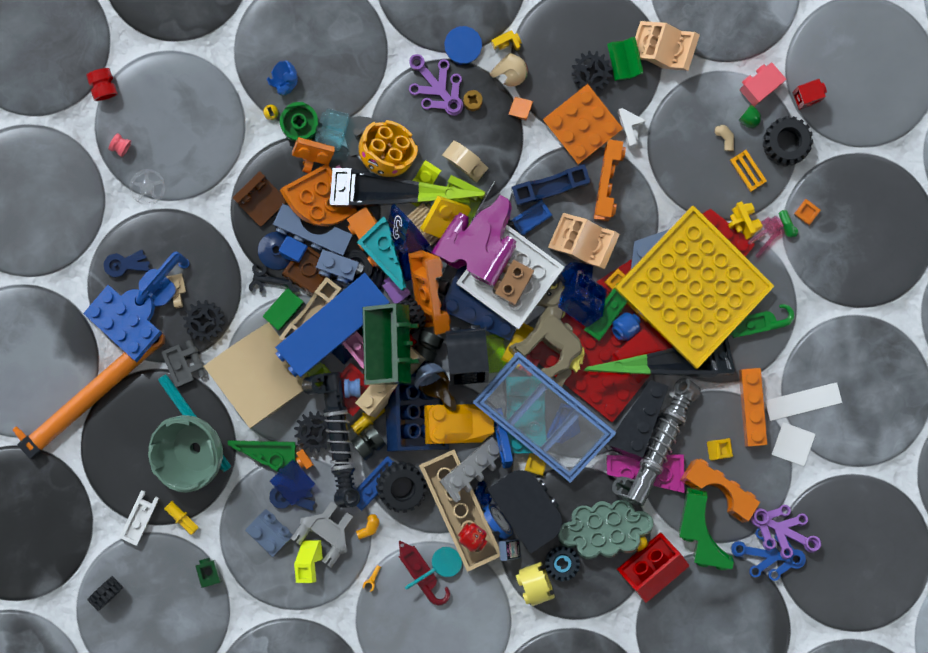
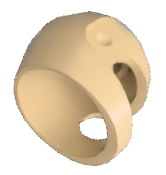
(513, 68)

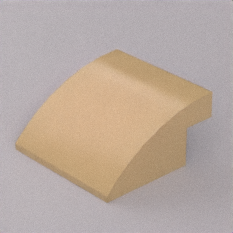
(255, 376)

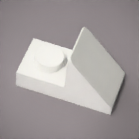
(628, 121)

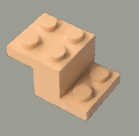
(666, 45)
(583, 240)

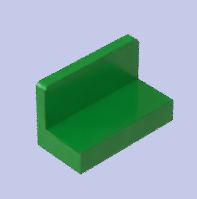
(625, 59)
(283, 309)

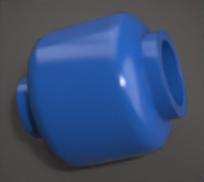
(626, 326)

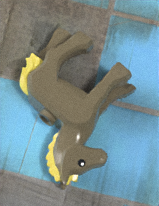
(556, 336)

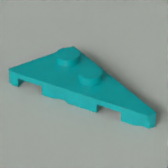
(381, 248)

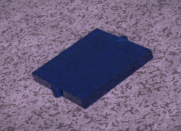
(292, 482)

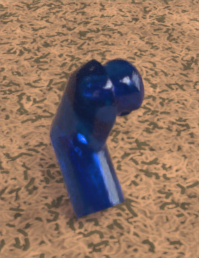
(480, 494)

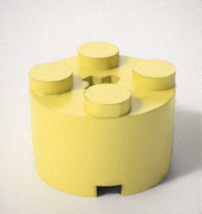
(535, 583)

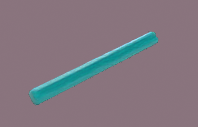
(184, 408)

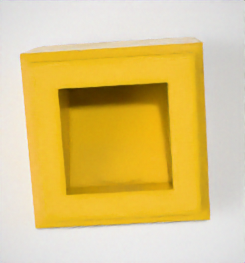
(719, 449)

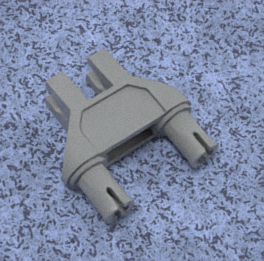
(327, 529)

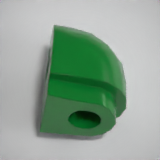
(751, 117)

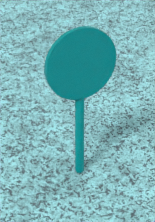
(445, 563)

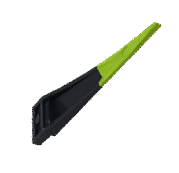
(366, 189)

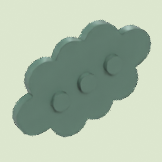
(605, 529)

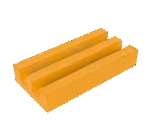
(739, 157)

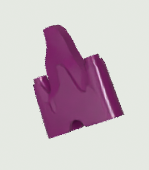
(480, 244)

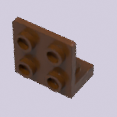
(259, 199)

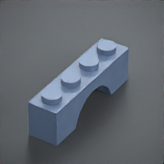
(334, 241)

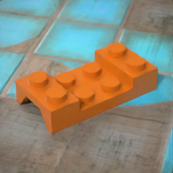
(605, 206)
(424, 271)

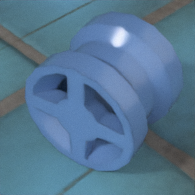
(352, 388)

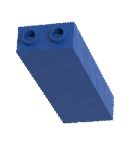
(329, 326)

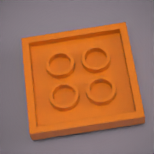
(582, 123)

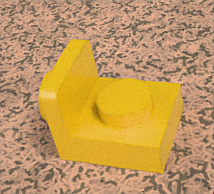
(503, 41)

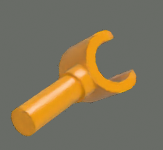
(372, 578)

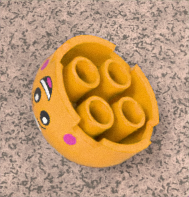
(387, 148)

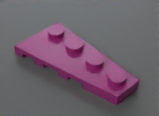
(628, 467)

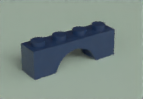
(550, 186)

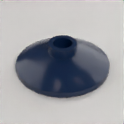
(266, 254)

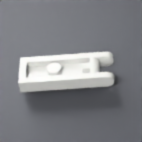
(138, 519)

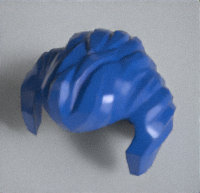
(283, 77)

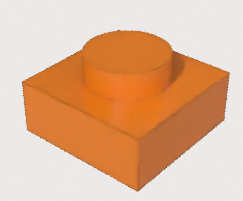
(303, 459)

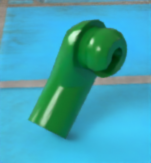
(789, 229)

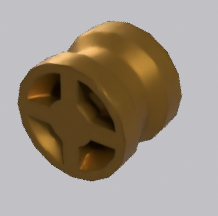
(471, 103)

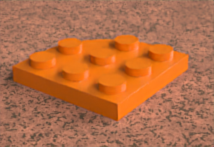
(311, 199)

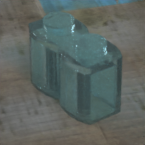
(333, 128)

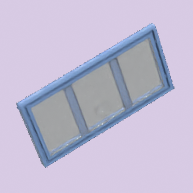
(544, 417)

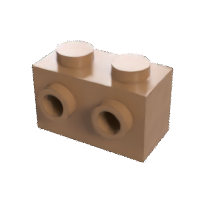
(514, 282)

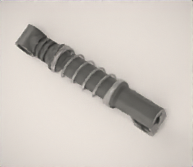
(652, 463)

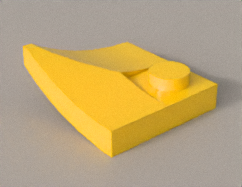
(441, 215)

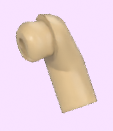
(727, 135)

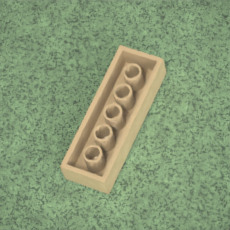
(459, 513)

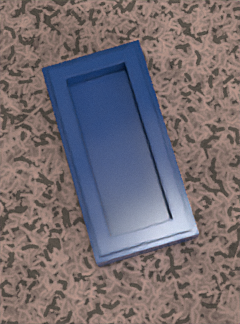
(531, 218)

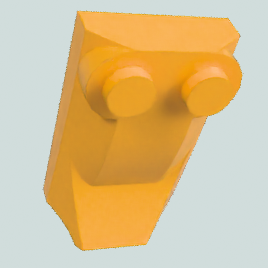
(464, 425)

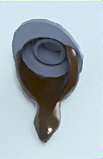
(435, 383)

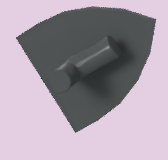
(354, 132)

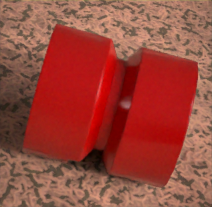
(102, 85)

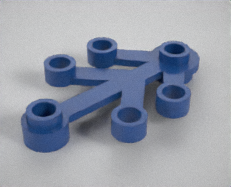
(771, 557)

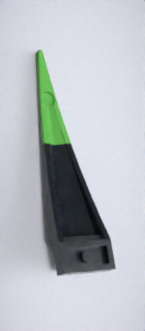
(672, 363)

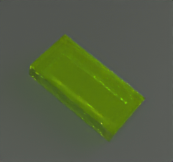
(495, 351)

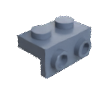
(269, 532)

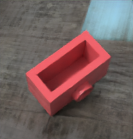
(762, 84)

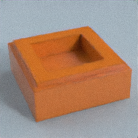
(807, 212)

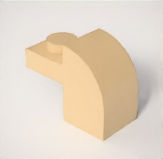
(465, 160)

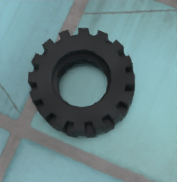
(416, 315)

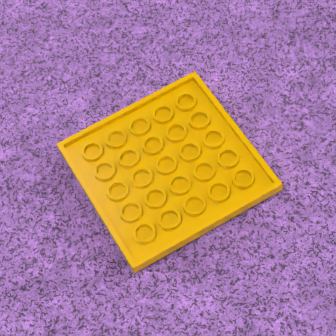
(694, 287)

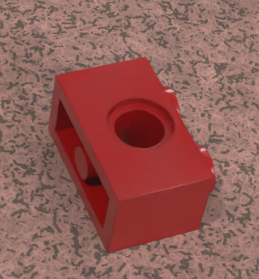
(809, 93)

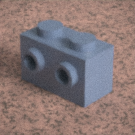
(337, 266)

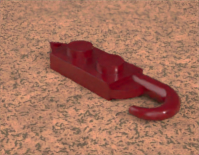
(417, 567)

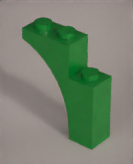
(694, 528)

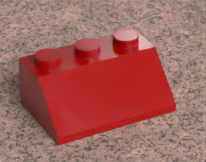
(653, 567)

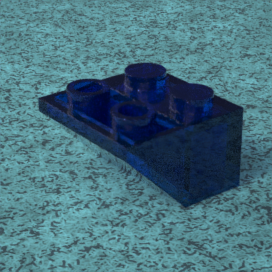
(583, 299)

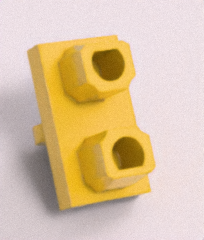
(742, 221)

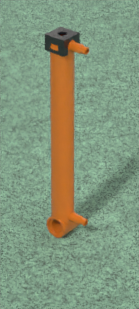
(80, 403)

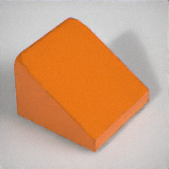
(520, 108)

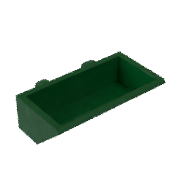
(387, 344)

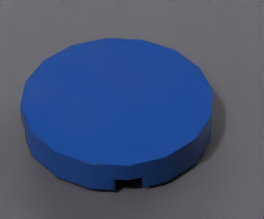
(463, 45)

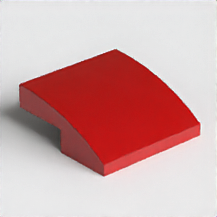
(638, 345)

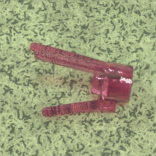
(772, 226)

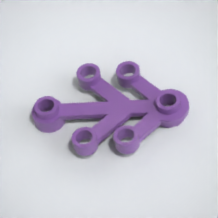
(437, 88)
(782, 529)

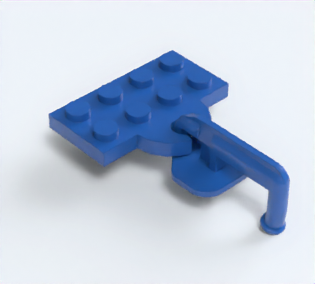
(128, 316)

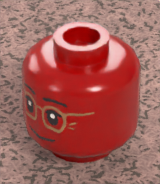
(472, 537)

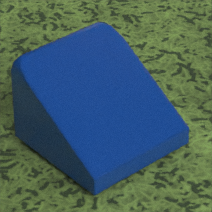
(292, 249)

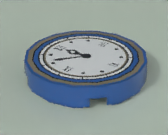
(497, 521)

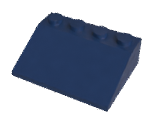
(468, 308)
(406, 419)

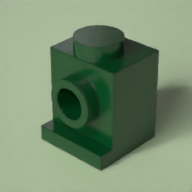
(207, 580)

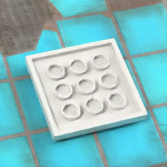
(545, 273)

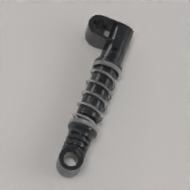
(338, 434)

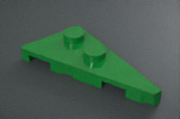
(270, 453)

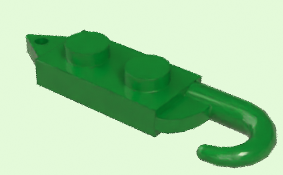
(762, 322)

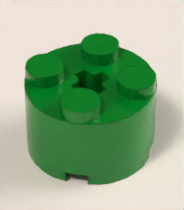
(290, 116)

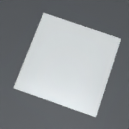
(793, 444)

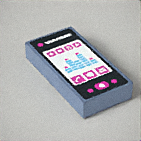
(509, 550)

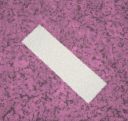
(803, 401)

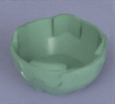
(173, 453)

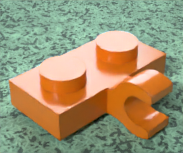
(312, 152)

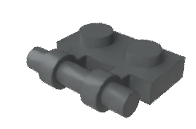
(178, 366)

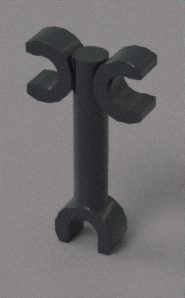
(259, 278)

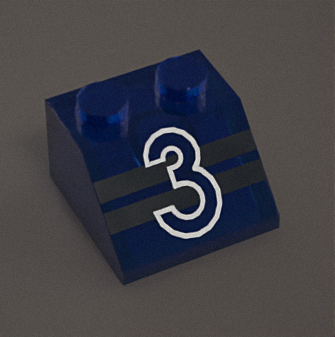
(405, 232)

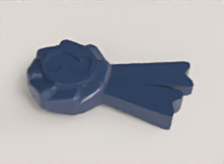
(116, 265)
(280, 501)

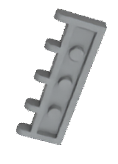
(471, 469)

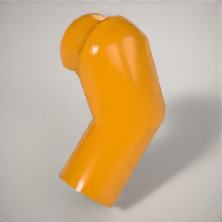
(371, 527)

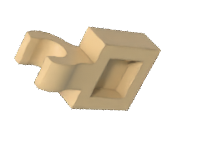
(178, 281)

